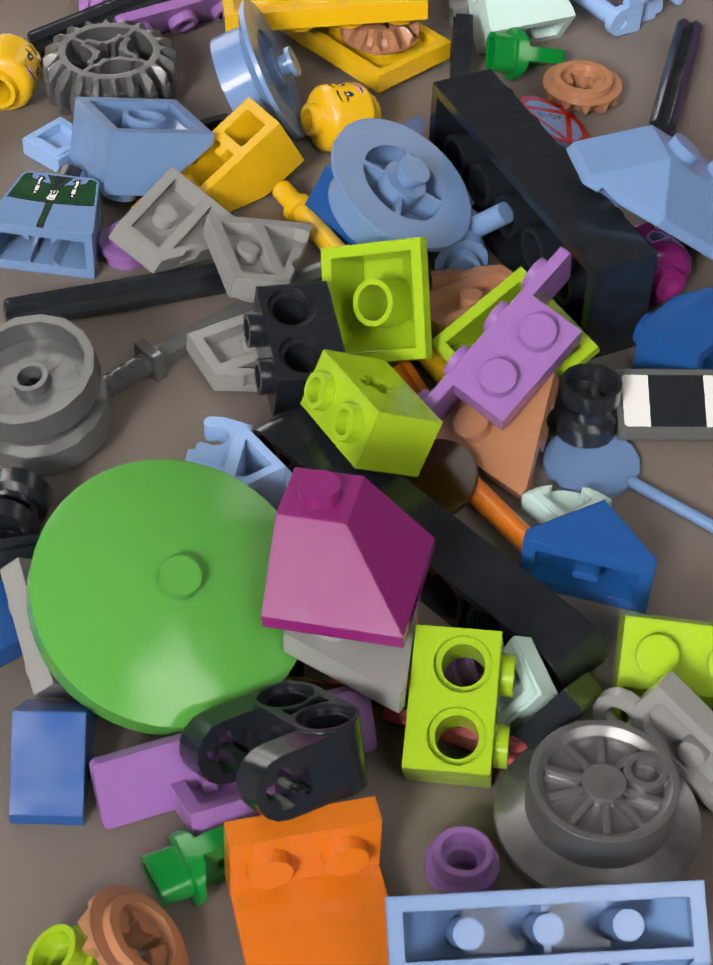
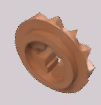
(379, 40)
(582, 86)
(129, 919)

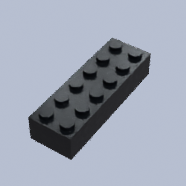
(514, 160)

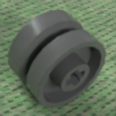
(50, 395)

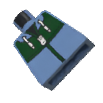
(52, 223)

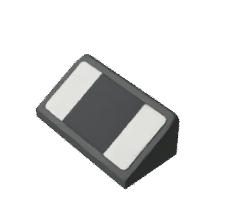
(665, 405)

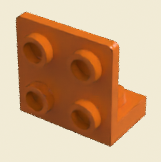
(309, 886)

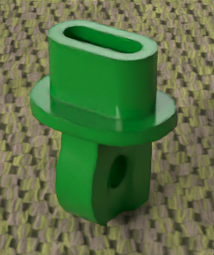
(511, 53)
(186, 866)

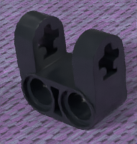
(281, 737)

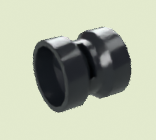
(585, 415)
(23, 501)

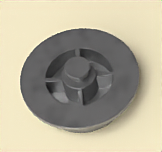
(596, 809)

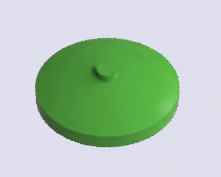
(156, 594)

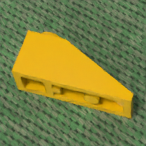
(246, 158)

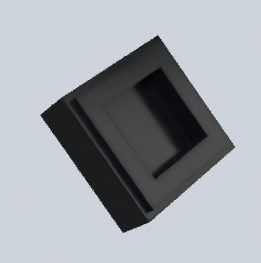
(461, 45)
(561, 710)

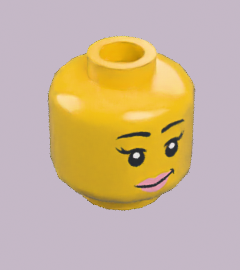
(18, 71)
(333, 108)

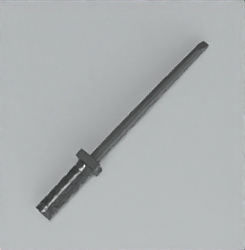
(152, 359)

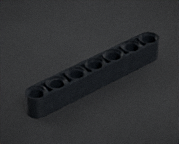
(467, 577)

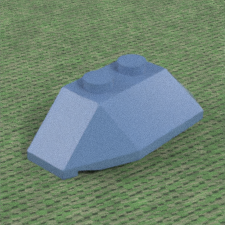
(654, 178)
(552, 926)

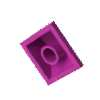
(344, 561)

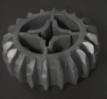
(109, 62)

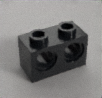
(289, 333)

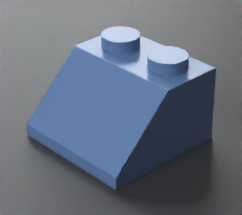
(134, 142)

